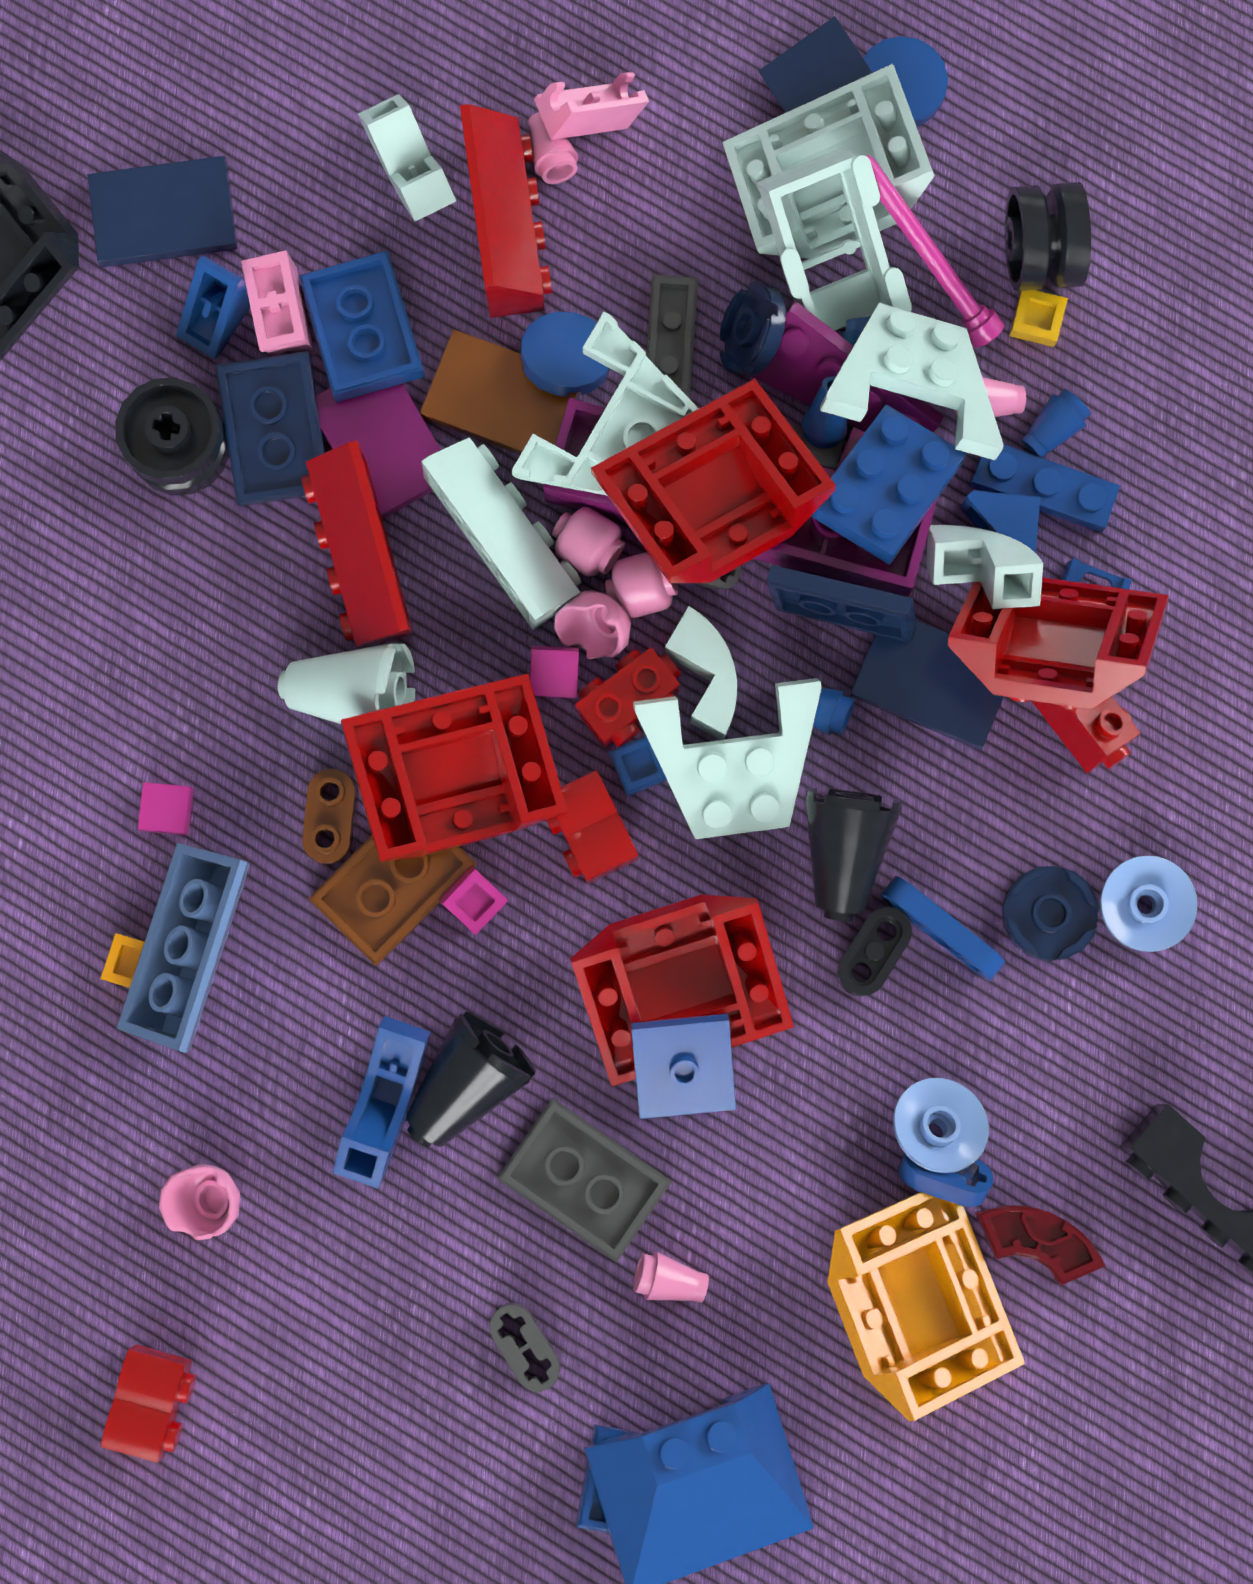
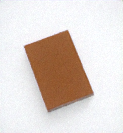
(489, 397)
(385, 901)

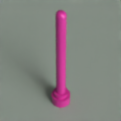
(981, 323)

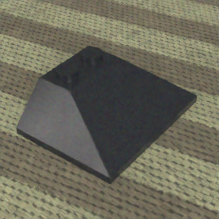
(35, 251)

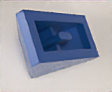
(212, 308)
(1005, 514)

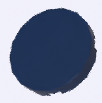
(752, 329)
(1050, 913)

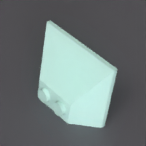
(861, 117)

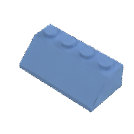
(183, 947)

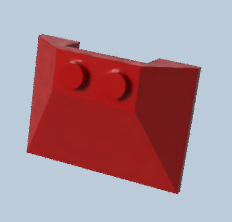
(716, 486)
(1065, 652)
(454, 768)
(677, 964)

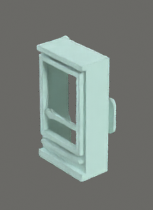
(855, 294)

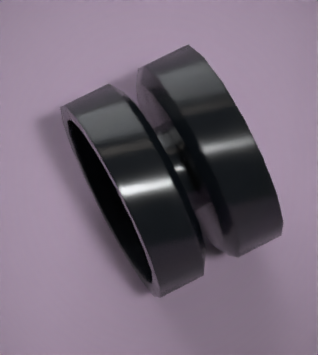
(1047, 236)
(177, 412)

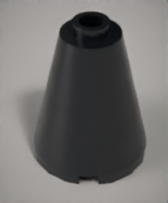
(847, 847)
(466, 1080)

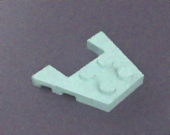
(923, 362)
(638, 409)
(735, 781)

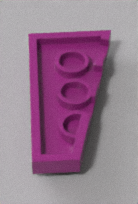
(814, 352)

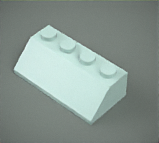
(500, 531)

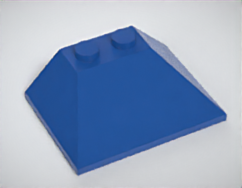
(699, 1489)

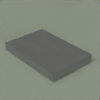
(584, 1180)

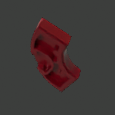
(1039, 1236)

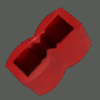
(592, 830)
(148, 1403)

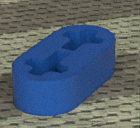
(949, 1186)

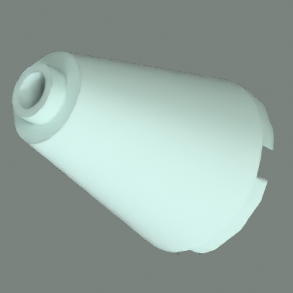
(349, 682)

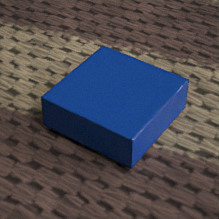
(637, 766)

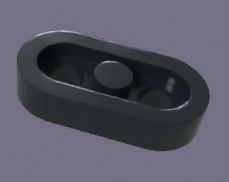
(874, 952)

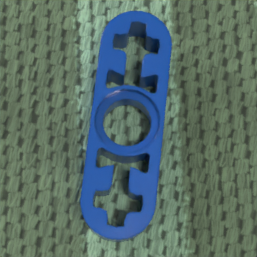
(943, 928)

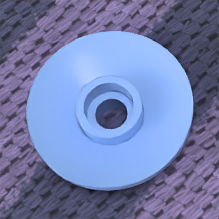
(1171, 898)
(954, 1111)

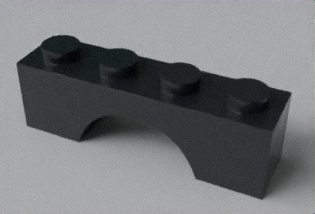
(1171, 1153)

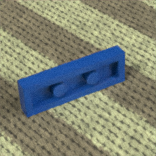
(1061, 489)

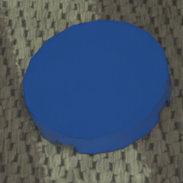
(918, 70)
(555, 356)

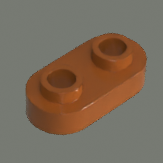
(330, 816)

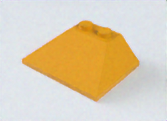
(920, 1304)

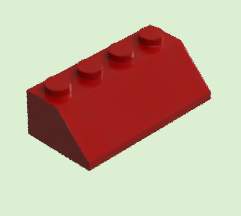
(503, 212)
(358, 546)

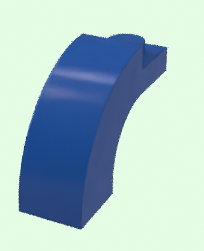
(382, 1103)

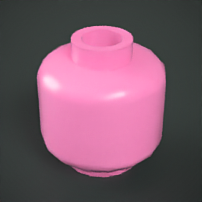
(588, 541)
(640, 586)

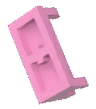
(589, 108)
(277, 304)

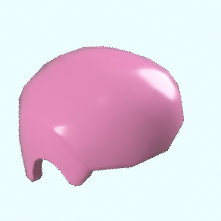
(593, 623)
(200, 1201)

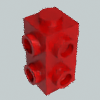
(609, 704)
(1094, 734)

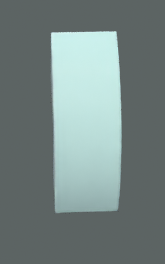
(406, 158)
(1003, 565)
(703, 650)

